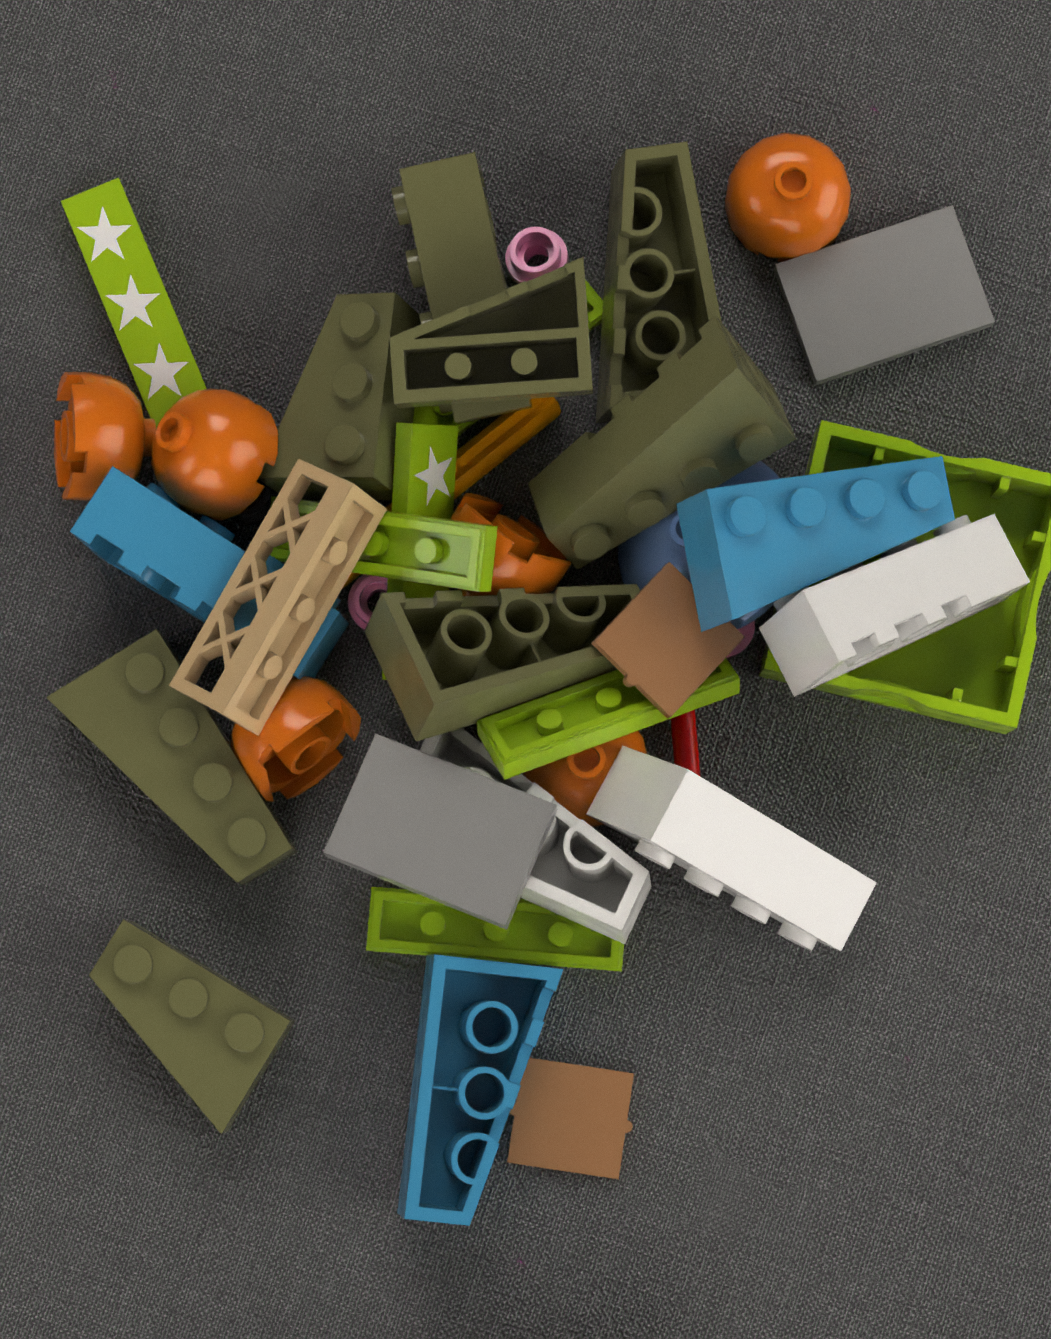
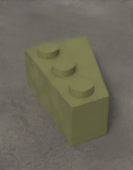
(501, 348)
(345, 399)
(192, 1019)

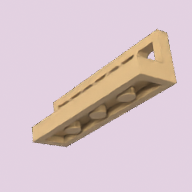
(288, 601)

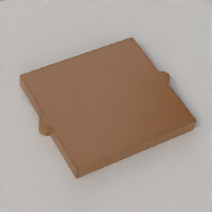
(661, 642)
(571, 1118)

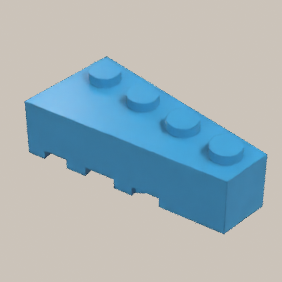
(790, 532)
(178, 556)
(466, 1076)

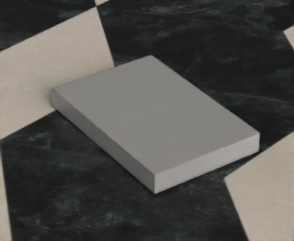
(883, 295)
(441, 831)

